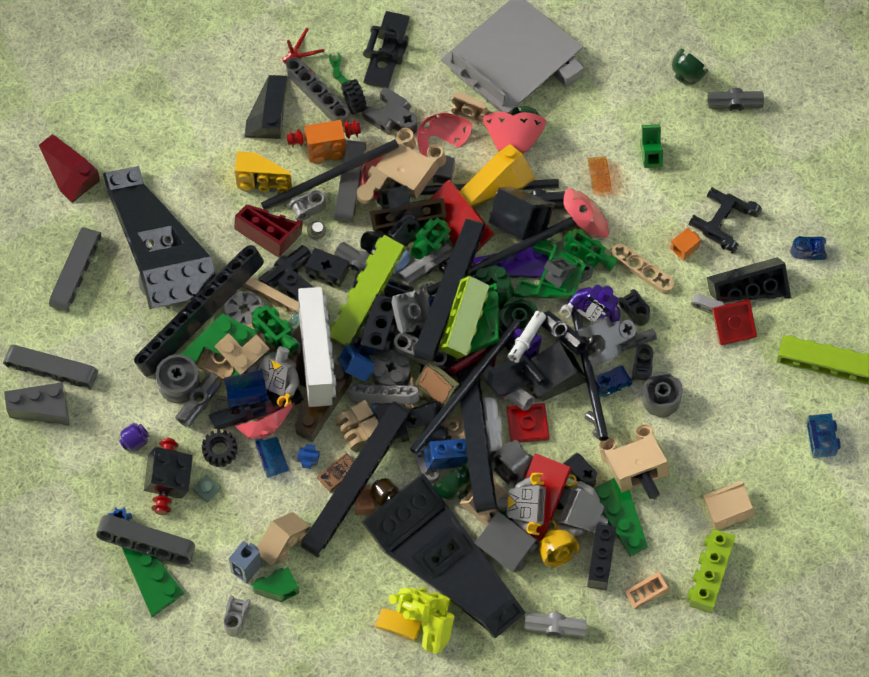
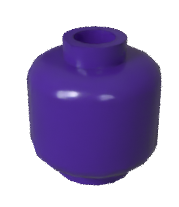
(134, 437)

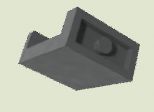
(507, 542)

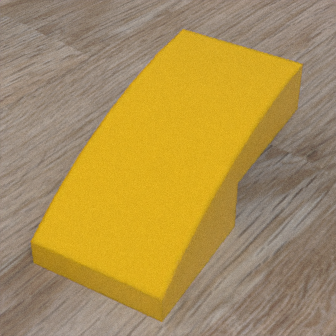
(396, 623)

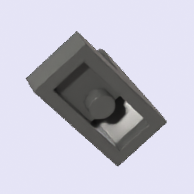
(558, 271)

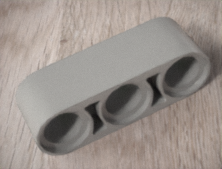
(410, 348)

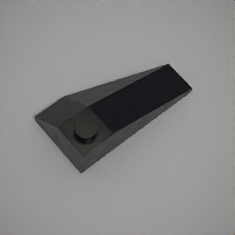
(268, 111)

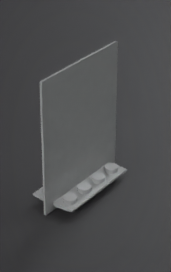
(511, 54)

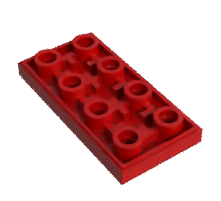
(458, 210)
(554, 478)

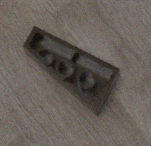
(312, 419)

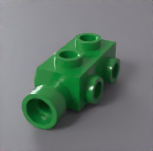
(430, 239)
(585, 249)
(277, 331)

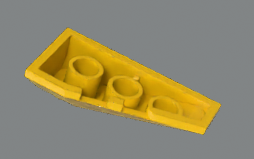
(505, 169)

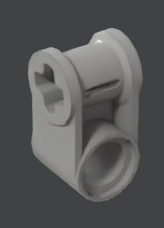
(307, 206)
(236, 612)

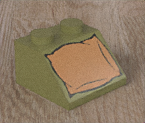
(435, 385)

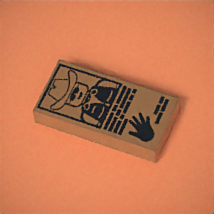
(335, 473)

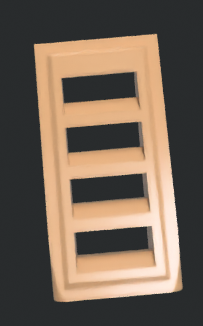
(665, 589)

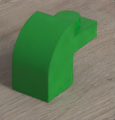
(651, 146)

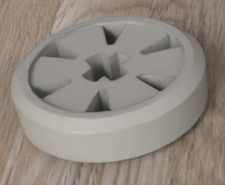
(239, 301)

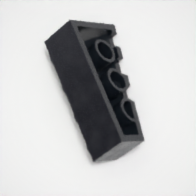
(751, 282)

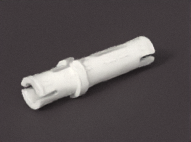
(523, 342)

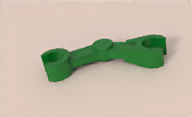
(336, 71)

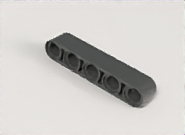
(314, 85)
(349, 184)
(74, 268)
(51, 366)
(145, 540)

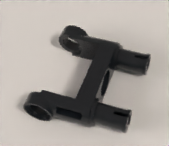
(728, 202)

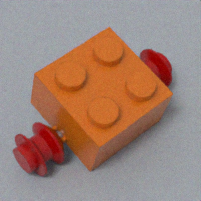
(324, 139)

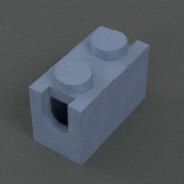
(245, 561)

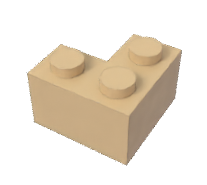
(241, 357)
(282, 536)

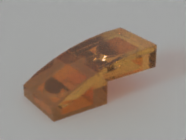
(599, 174)

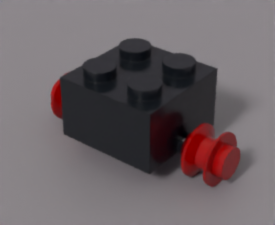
(167, 474)

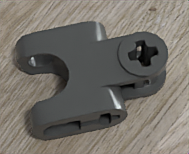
(393, 115)
(607, 338)

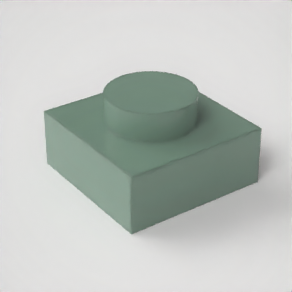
(207, 488)

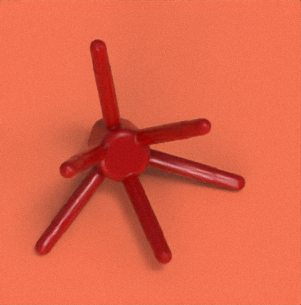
(296, 51)

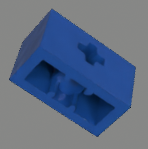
(355, 362)
(445, 454)

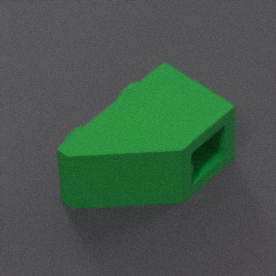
(277, 586)

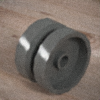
(177, 378)

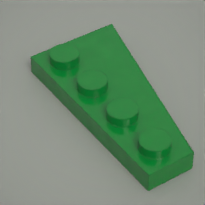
(622, 515)
(153, 581)

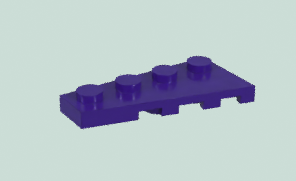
(523, 264)

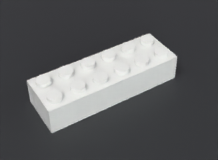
(316, 347)

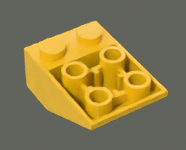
(269, 174)

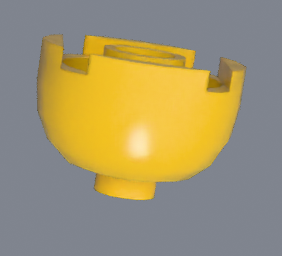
(558, 547)

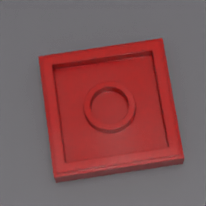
(734, 322)
(528, 424)

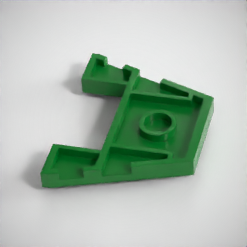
(546, 289)
(488, 324)
(215, 333)

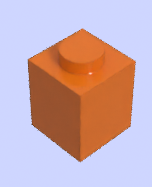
(685, 243)

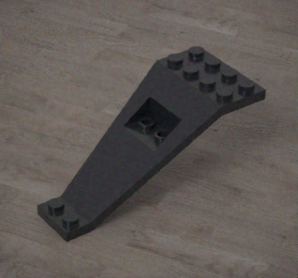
(169, 270)
(421, 525)

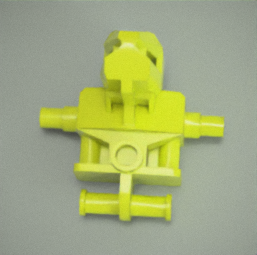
(431, 610)

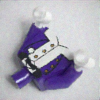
(594, 303)

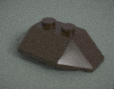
(386, 218)

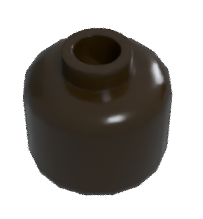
(383, 490)

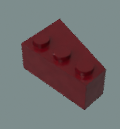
(267, 230)

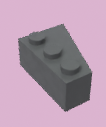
(38, 403)

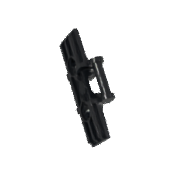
(391, 51)
(246, 412)

